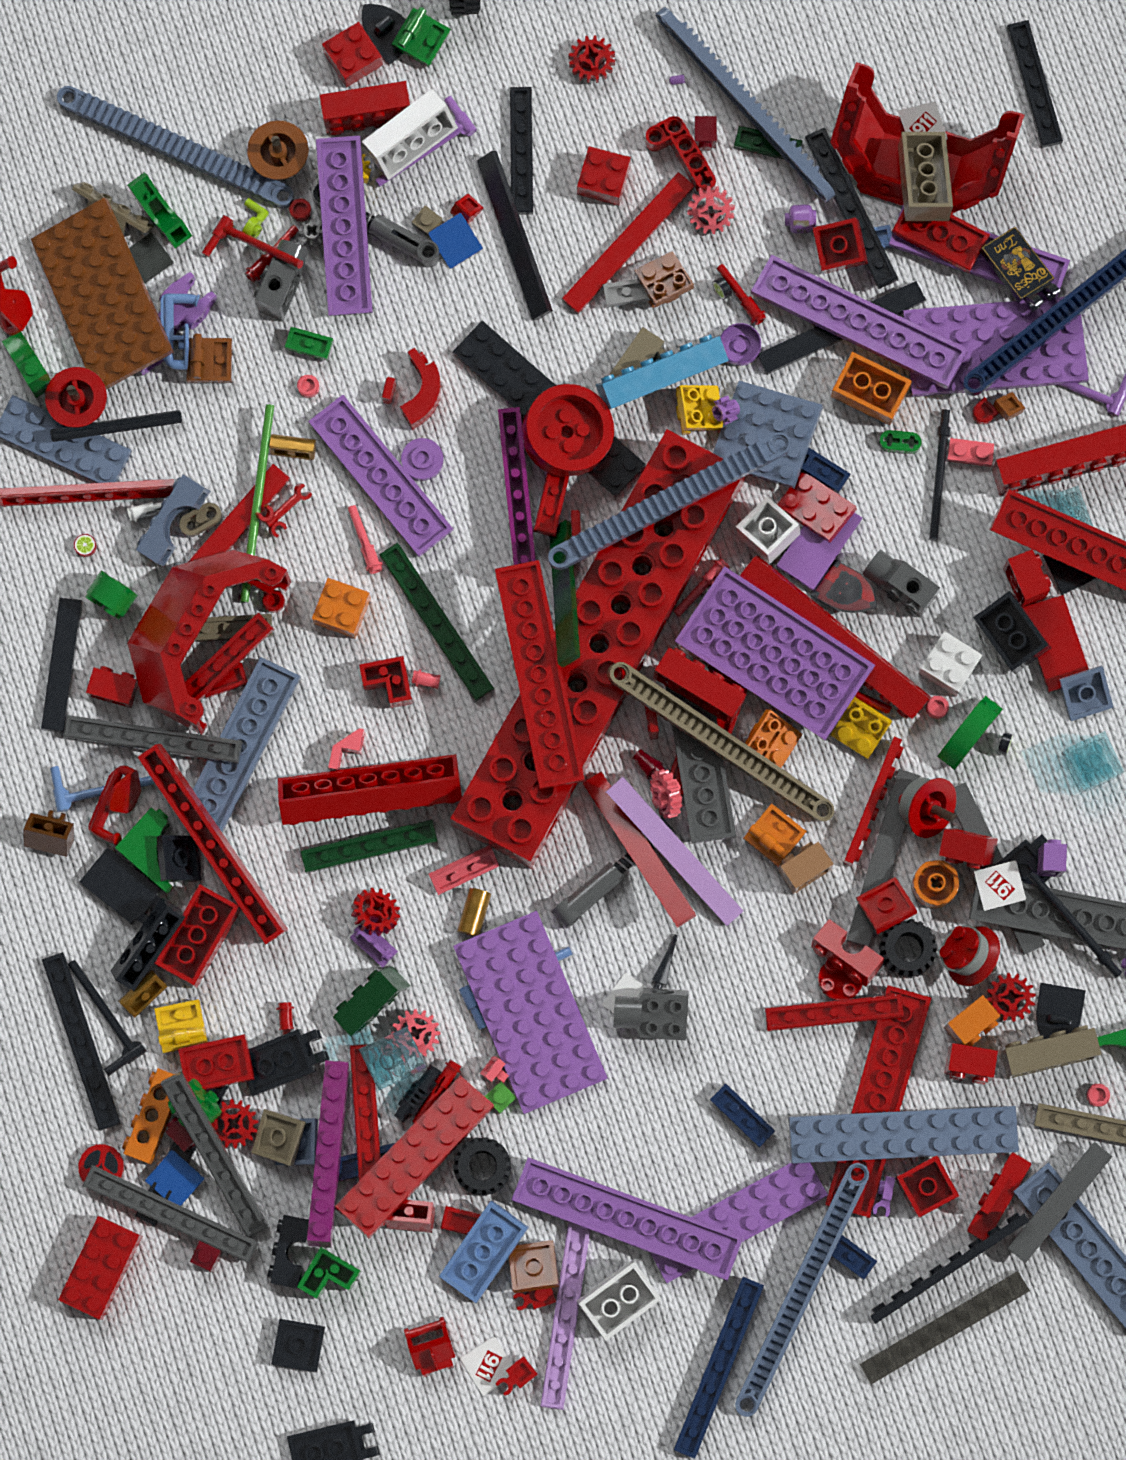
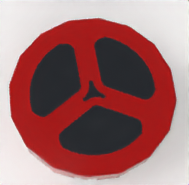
(103, 1157)

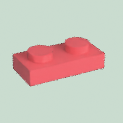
(970, 452)

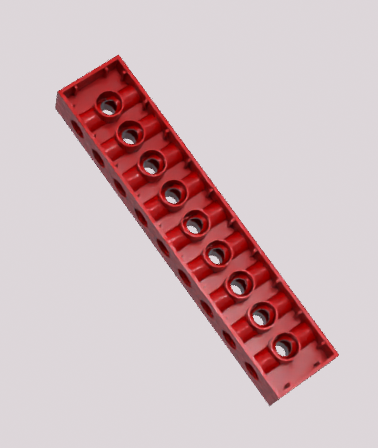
(629, 640)

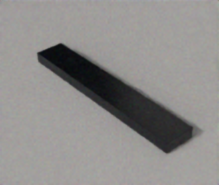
(1034, 84)
(521, 149)
(61, 664)

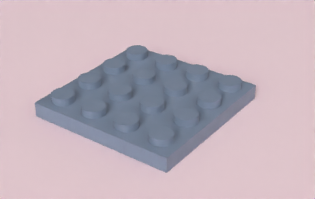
(764, 414)

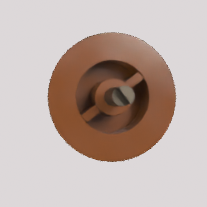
(277, 150)

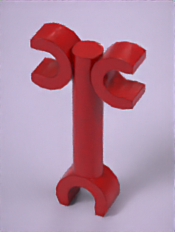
(271, 518)

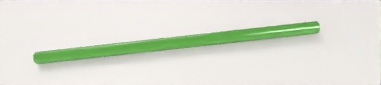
(258, 492)

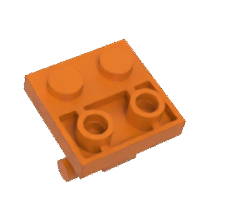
(773, 738)
(774, 835)

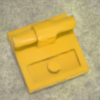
(696, 406)
(861, 728)
(180, 1025)

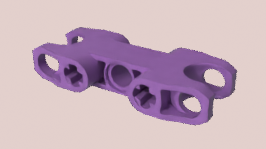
(186, 312)

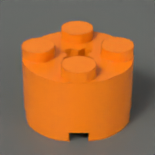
(930, 896)

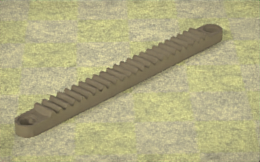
(720, 742)

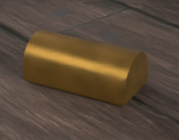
(292, 447)
(474, 912)
(144, 994)

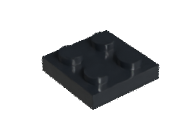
(178, 858)
(298, 1345)

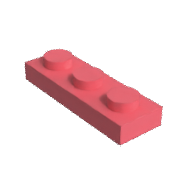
(463, 870)

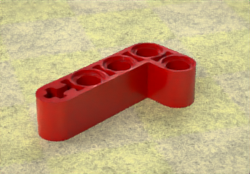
(686, 157)

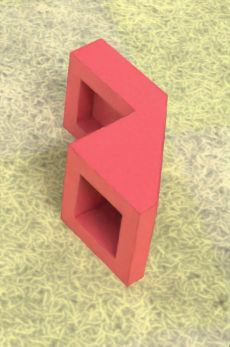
(352, 744)

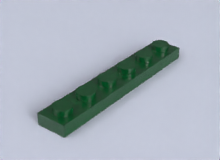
(369, 846)

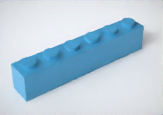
(662, 372)

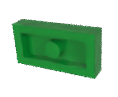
(309, 343)

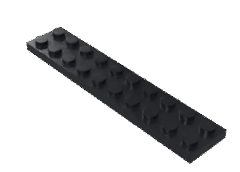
(522, 383)

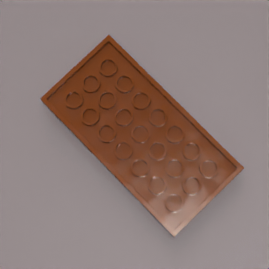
(102, 294)

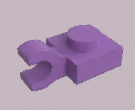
(886, 1190)

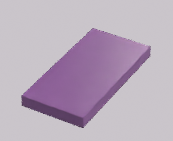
(812, 556)

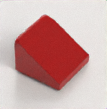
(467, 207)

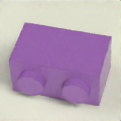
(1052, 859)

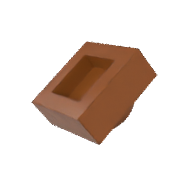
(1009, 406)

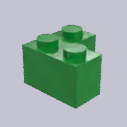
(326, 1268)

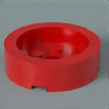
(571, 408)

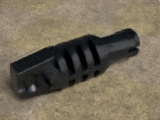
(416, 1094)

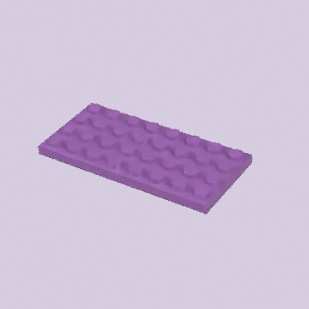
(988, 328)
(774, 653)
(530, 1012)

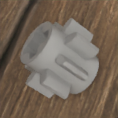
(311, 239)

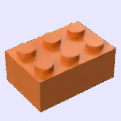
(871, 388)

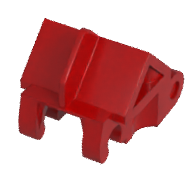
(432, 1354)

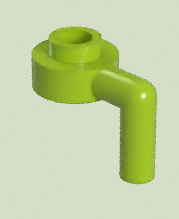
(253, 226)

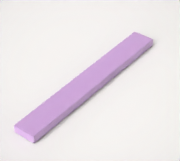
(674, 851)
(565, 1317)

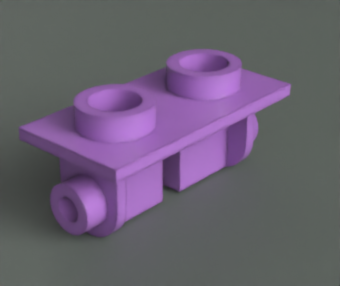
(374, 945)

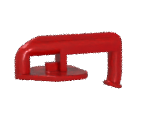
(14, 303)
(118, 796)

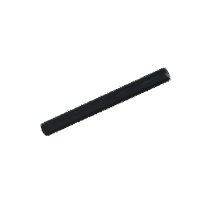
(117, 425)

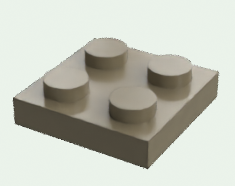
(278, 1137)

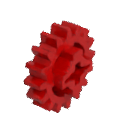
(583, 61)
(375, 911)
(1009, 986)
(241, 1130)

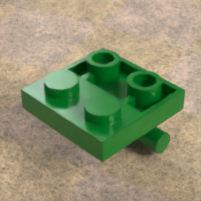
(421, 37)

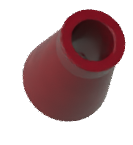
(647, 763)

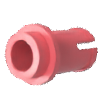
(426, 679)

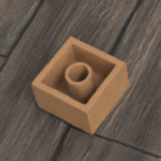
(805, 867)

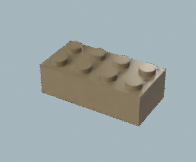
(925, 176)
(1050, 1053)

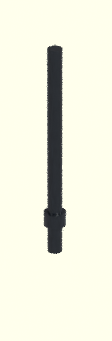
(943, 433)
(1103, 957)

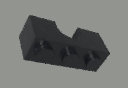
(283, 1271)

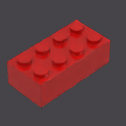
(363, 107)
(699, 685)
(198, 936)
(100, 1268)

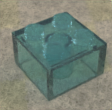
(1092, 762)
(392, 1058)

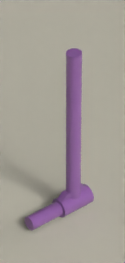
(464, 126)
(1113, 403)

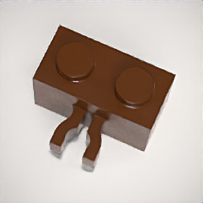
(49, 834)

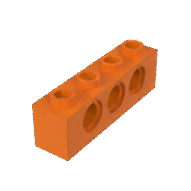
(146, 1151)

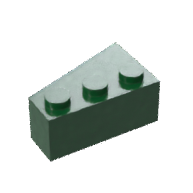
(370, 1000)

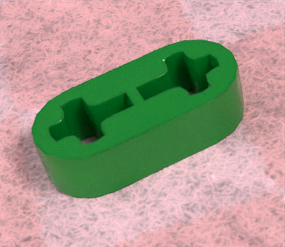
(900, 447)

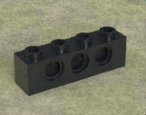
(147, 944)

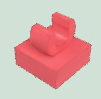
(493, 1070)

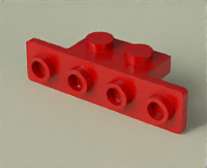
(999, 1196)

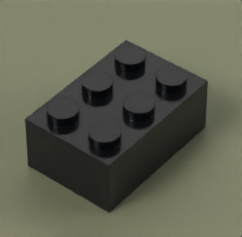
(1012, 632)

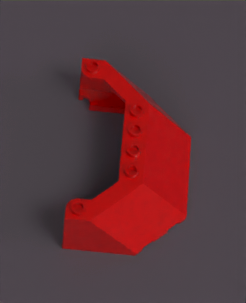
(870, 140)
(178, 617)

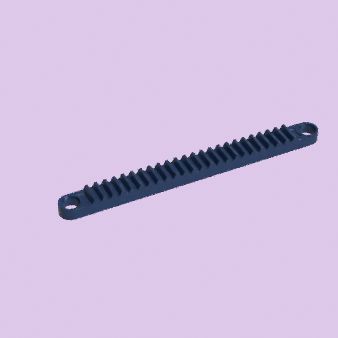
(1047, 325)

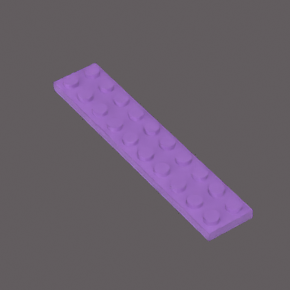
(859, 321)
(627, 1219)

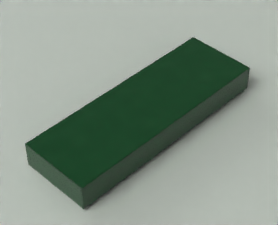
(753, 141)

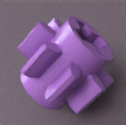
(726, 410)

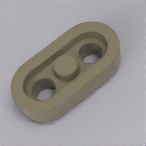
(200, 519)

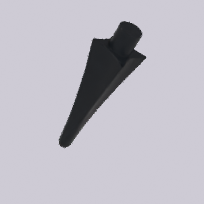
(661, 976)

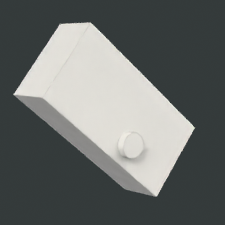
(410, 134)

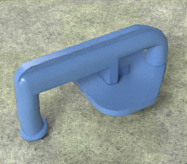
(167, 320)

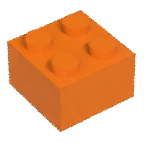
(341, 608)
(972, 1021)

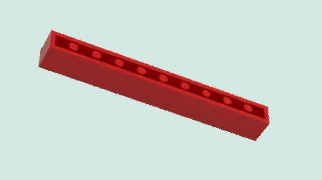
(885, 678)
(213, 843)

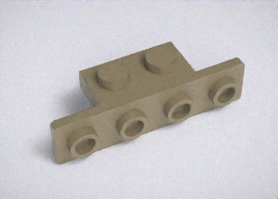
(120, 211)

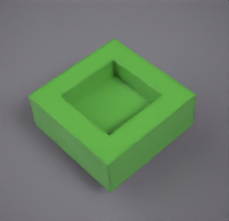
(501, 1097)

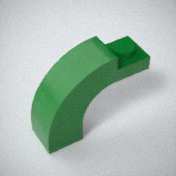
(158, 211)
(969, 732)

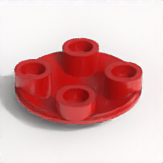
(837, 983)

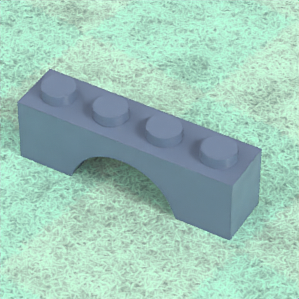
(157, 542)

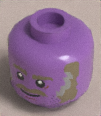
(800, 219)

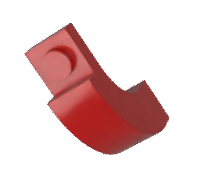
(426, 401)

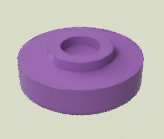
(741, 344)
(422, 459)

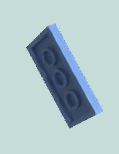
(483, 1251)

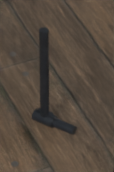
(132, 1049)

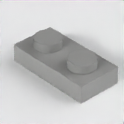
(624, 293)

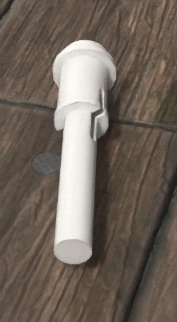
(143, 510)

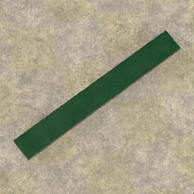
(564, 601)
(436, 622)

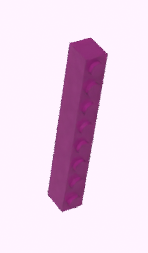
(516, 485)
(328, 1154)

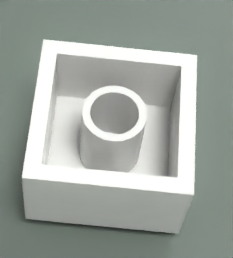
(768, 530)
(950, 663)

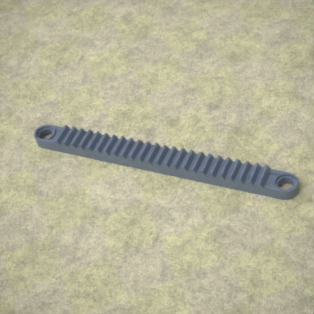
(745, 103)
(174, 146)
(669, 501)
(801, 1289)

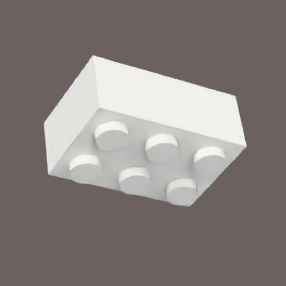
(618, 1300)

